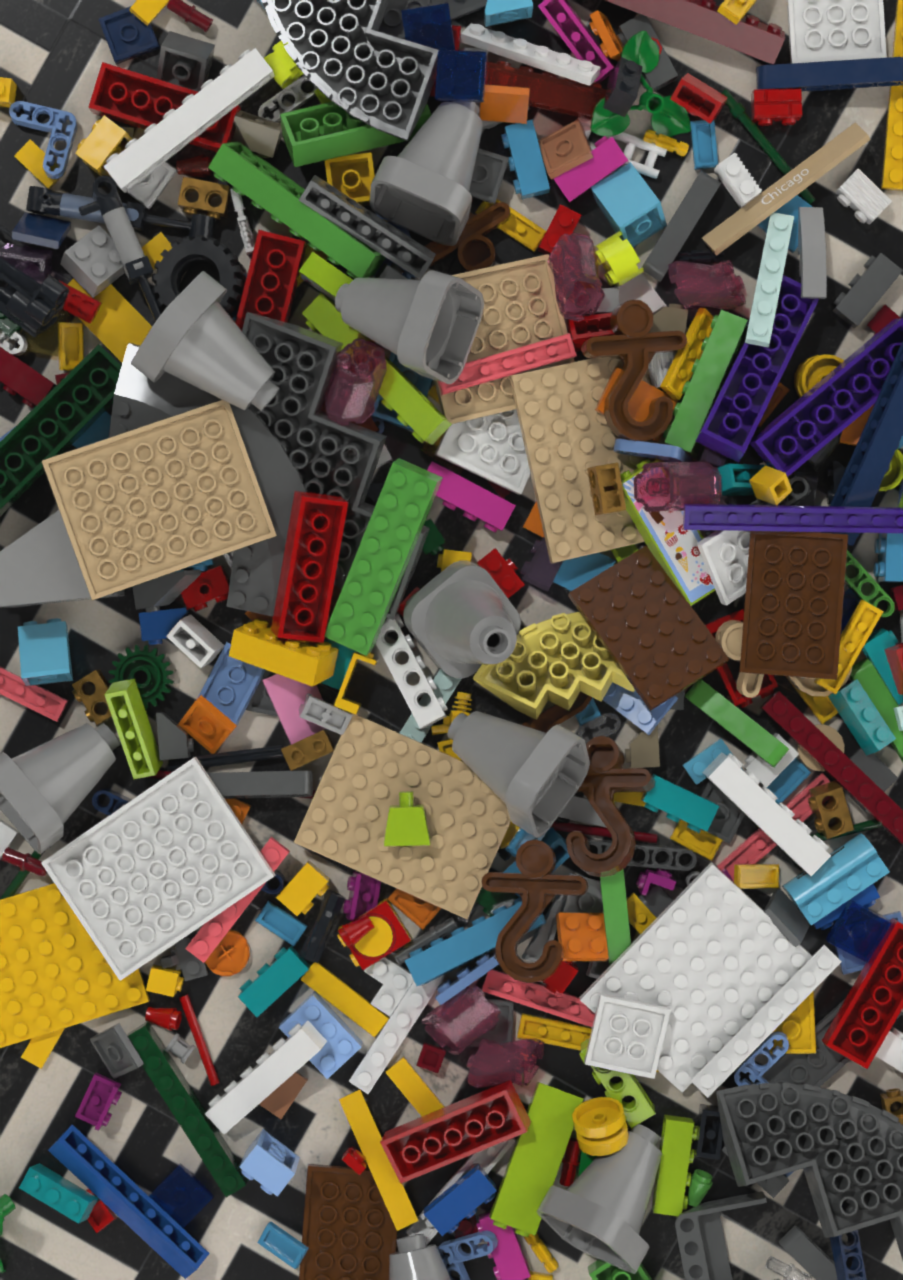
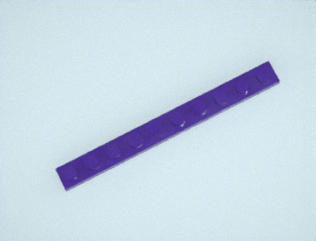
(793, 518)

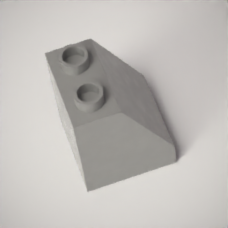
(42, 568)

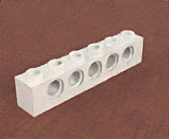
(425, 715)

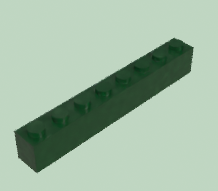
(187, 1109)

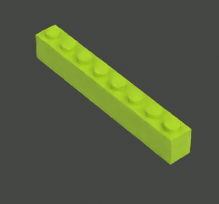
(396, 388)

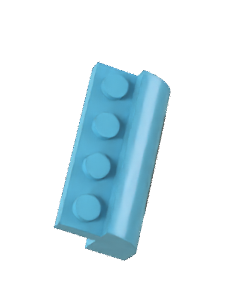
(839, 879)

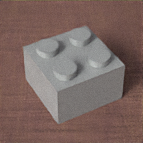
(93, 261)

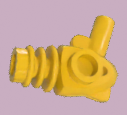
(461, 708)

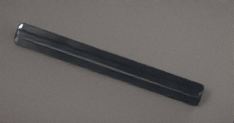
(231, 757)

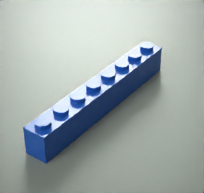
(128, 1202)

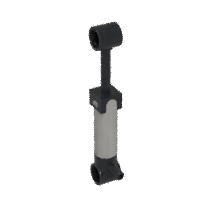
(136, 264)

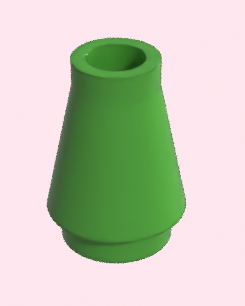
(698, 1187)

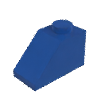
(158, 624)

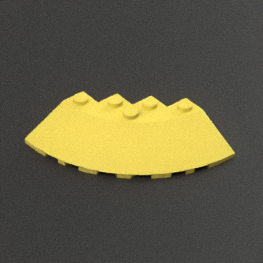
(553, 665)

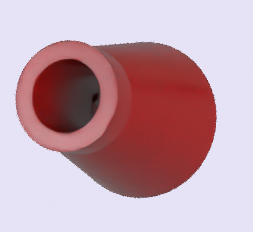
(355, 931)
(164, 1017)

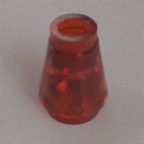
(195, 166)

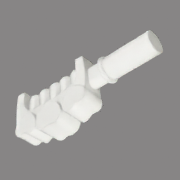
(246, 231)

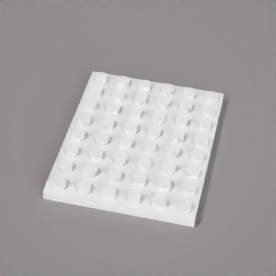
(158, 868)
(710, 963)

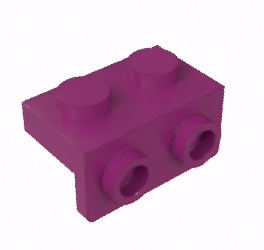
(659, 877)
(362, 895)
(98, 1101)

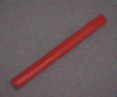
(199, 1039)

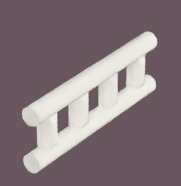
(632, 142)

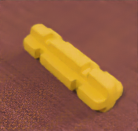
(666, 142)
(542, 1252)

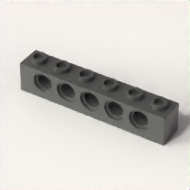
(367, 227)

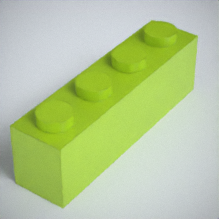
(133, 728)
(673, 1172)

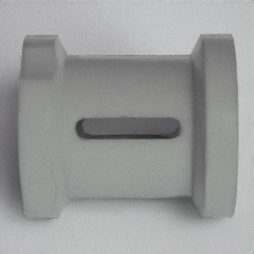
(180, 1048)

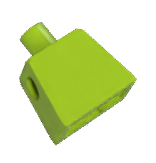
(406, 823)

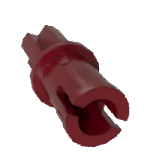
(190, 14)
(23, 861)

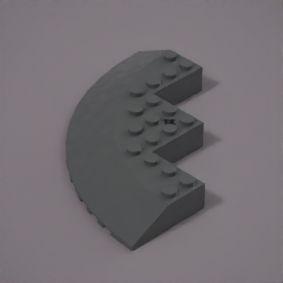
(353, 64)
(314, 442)
(256, 566)
(839, 1140)

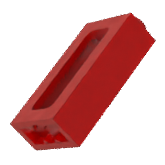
(724, 672)

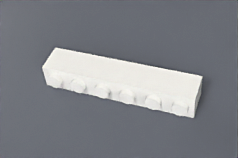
(266, 1077)

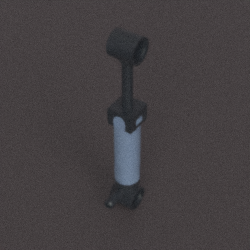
(47, 202)

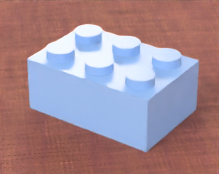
(341, 1040)
(269, 1163)

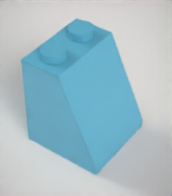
(507, 11)
(629, 205)
(44, 652)

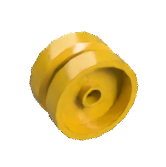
(813, 370)
(600, 1126)

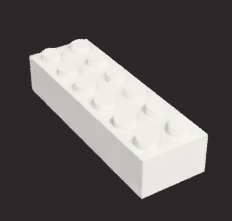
(769, 816)

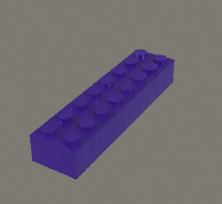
(756, 376)
(830, 403)

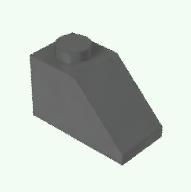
(172, 739)

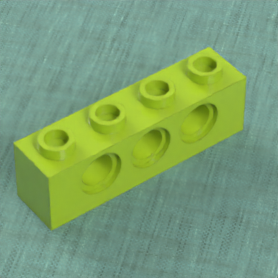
(636, 1110)

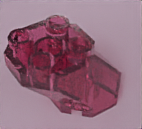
(576, 276)
(707, 285)
(355, 382)
(673, 484)
(461, 1019)
(504, 1061)

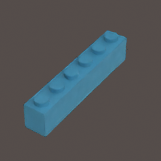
(462, 946)

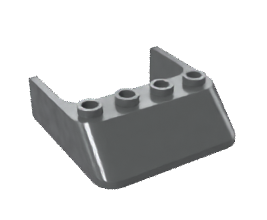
(702, 1237)

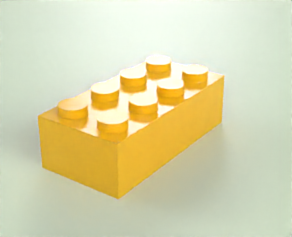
(294, 659)

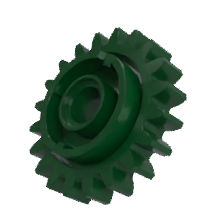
(153, 666)

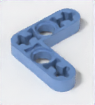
(54, 127)
(651, 450)
(755, 1070)
(458, 1256)

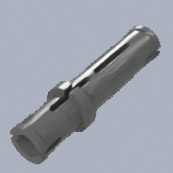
(423, 941)

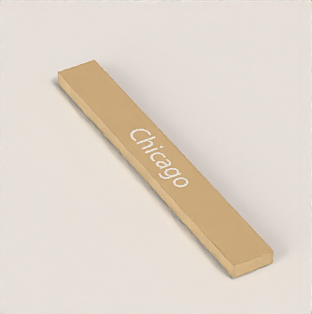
(786, 188)

